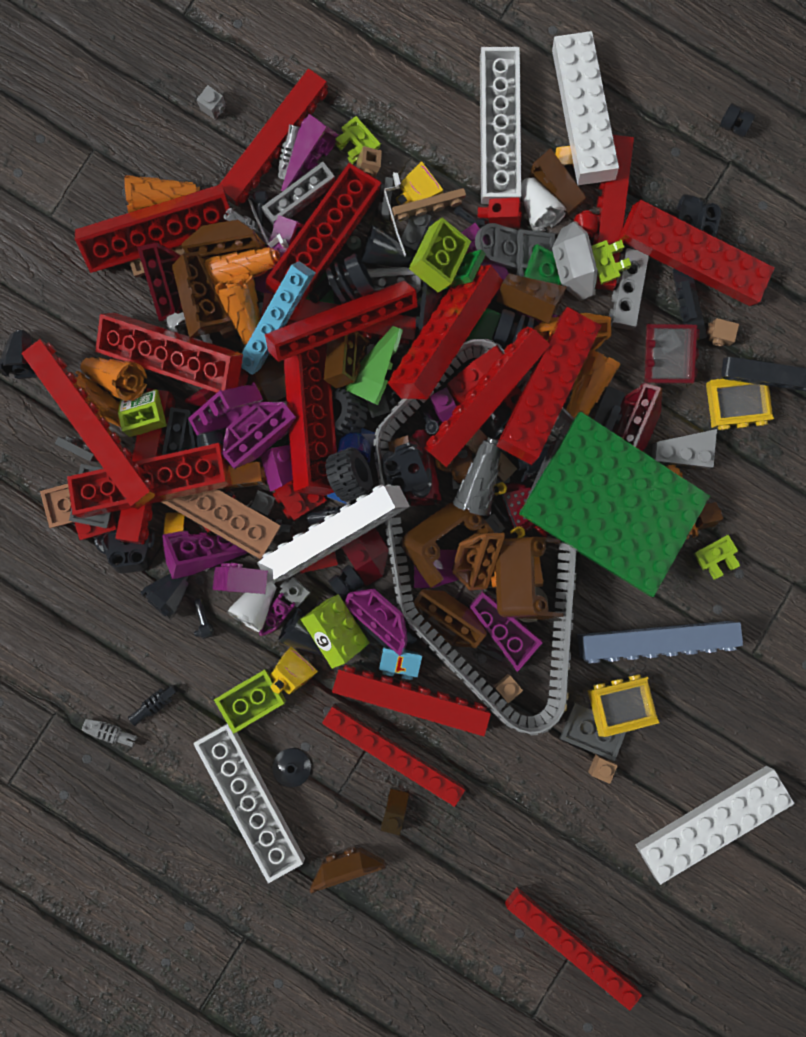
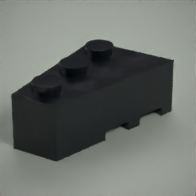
(179, 432)

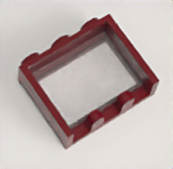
(671, 353)

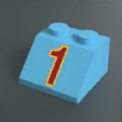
(406, 664)

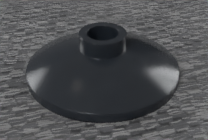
(295, 758)

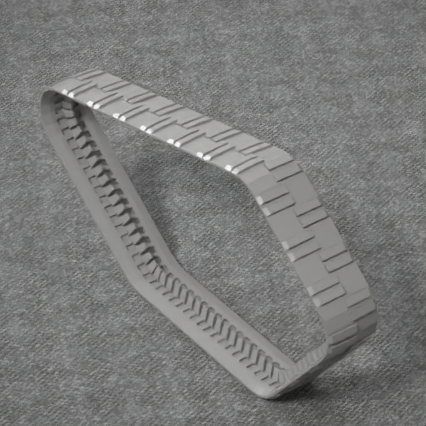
(563, 664)

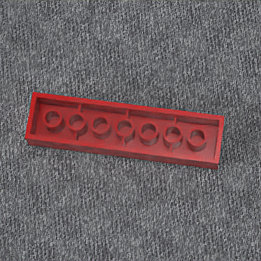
(166, 223)
(328, 227)
(695, 253)
(444, 335)
(168, 352)
(549, 386)
(313, 429)
(172, 475)
(412, 701)

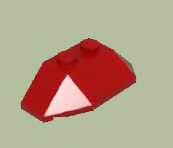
(469, 377)

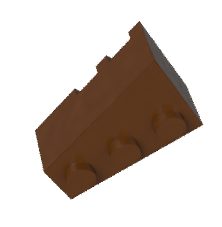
(557, 181)
(531, 296)
(344, 358)

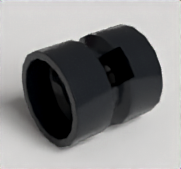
(730, 117)
(346, 581)

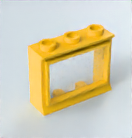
(738, 404)
(622, 706)

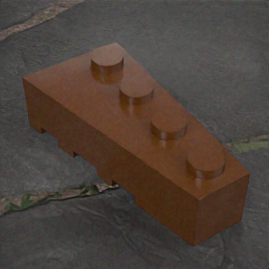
(198, 296)

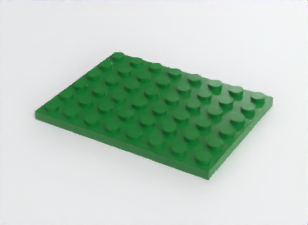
(615, 504)

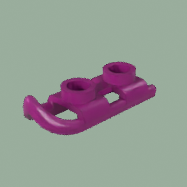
(272, 618)

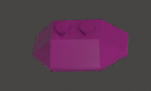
(256, 432)
(379, 617)

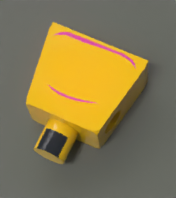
(418, 185)
(291, 672)

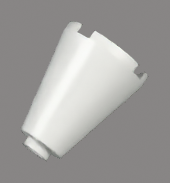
(540, 205)
(253, 608)

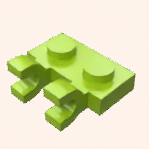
(359, 135)
(605, 263)
(714, 553)

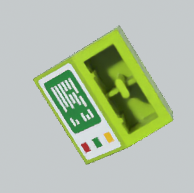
(141, 414)

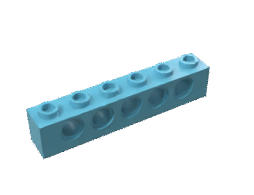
(276, 315)

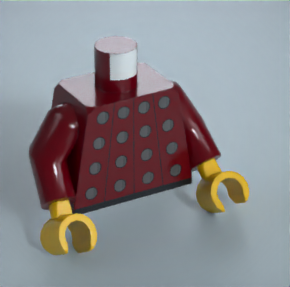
(513, 498)

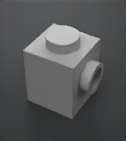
(211, 102)
(294, 591)

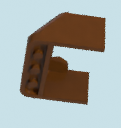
(420, 541)
(517, 579)

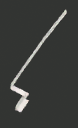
(397, 183)
(277, 239)

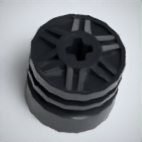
(350, 279)
(508, 328)

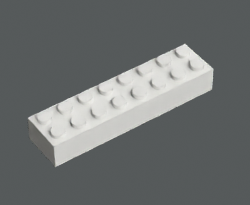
(585, 108)
(500, 123)
(334, 532)
(249, 802)
(714, 824)

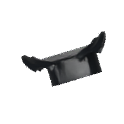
(697, 211)
(418, 482)
(128, 553)

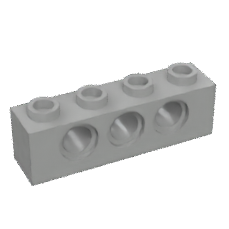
(300, 193)
(628, 319)

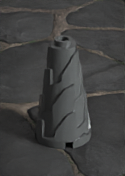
(478, 487)

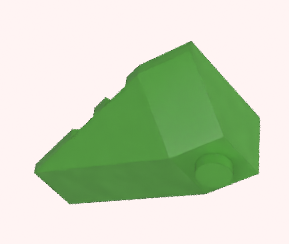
(371, 377)

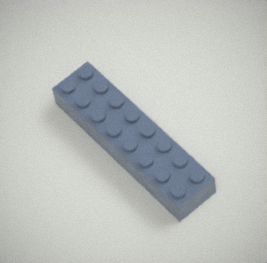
(657, 640)

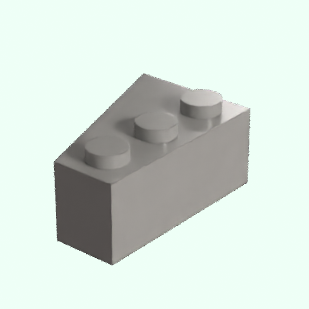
(687, 451)

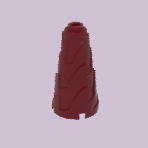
(428, 461)

